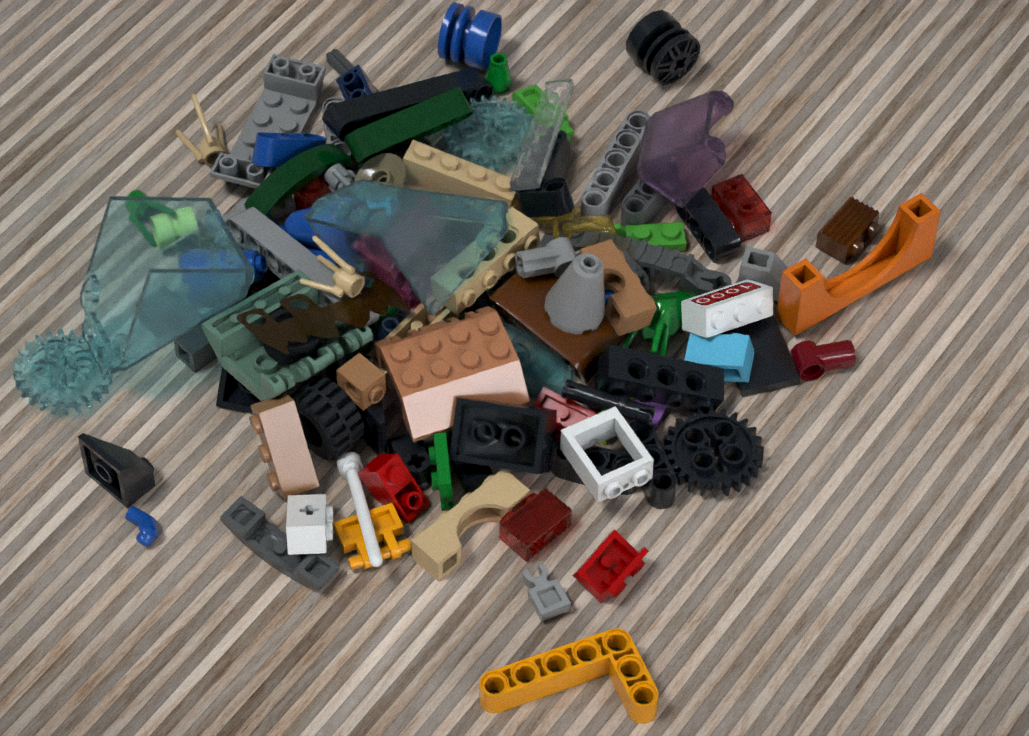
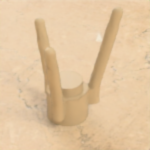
(209, 145)
(344, 278)

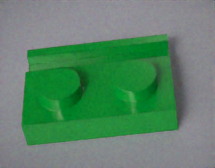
(442, 478)

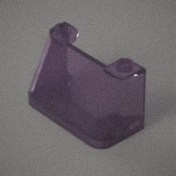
(677, 147)

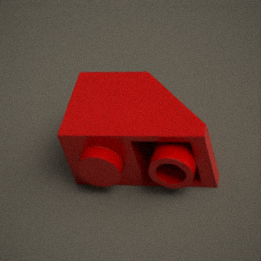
(393, 483)

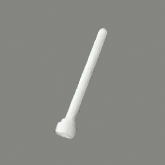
(348, 466)

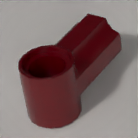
(815, 359)

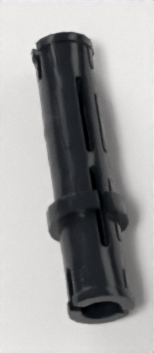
(604, 401)

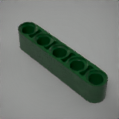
(409, 125)

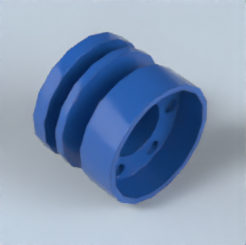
(469, 35)

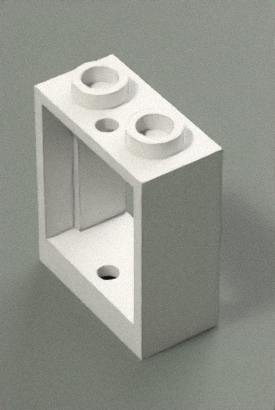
(594, 431)

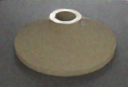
(384, 168)

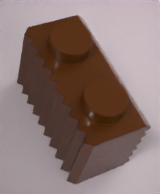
(848, 230)

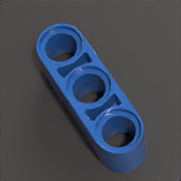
(278, 148)

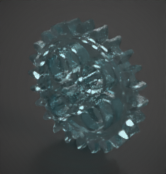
(490, 134)
(59, 373)

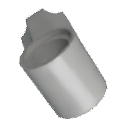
(545, 260)

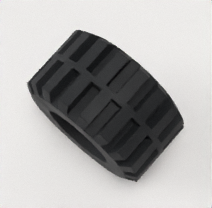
(327, 417)

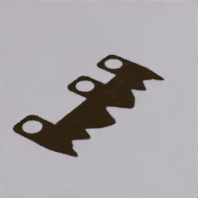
(321, 321)

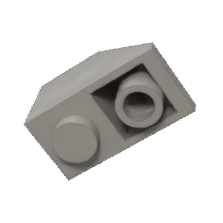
(762, 268)

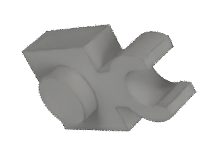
(546, 596)

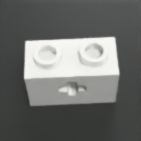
(308, 524)

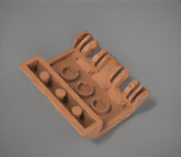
(448, 362)

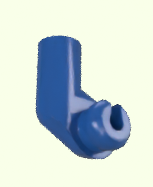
(146, 524)

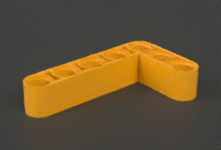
(573, 673)

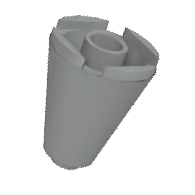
(578, 296)

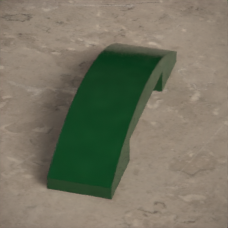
(292, 176)

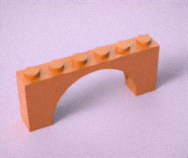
(810, 298)

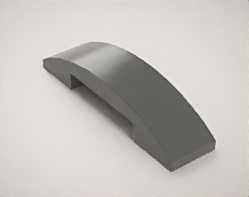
(270, 544)

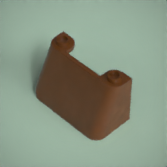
(523, 303)

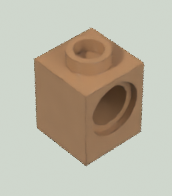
(362, 381)

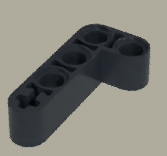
(554, 195)

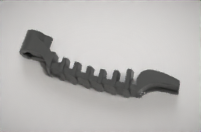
(692, 274)

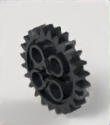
(737, 452)

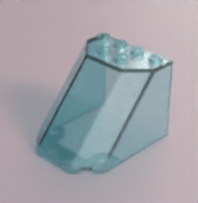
(427, 231)
(157, 276)

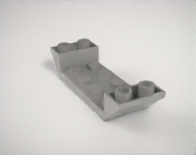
(284, 106)

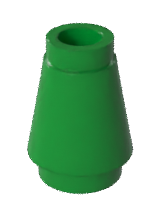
(499, 73)

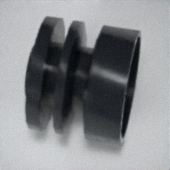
(662, 47)

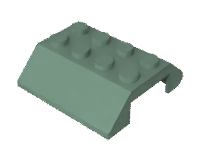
(244, 353)

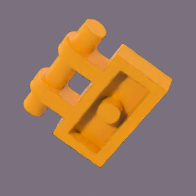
(386, 527)

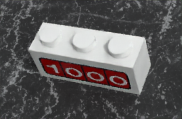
(727, 308)

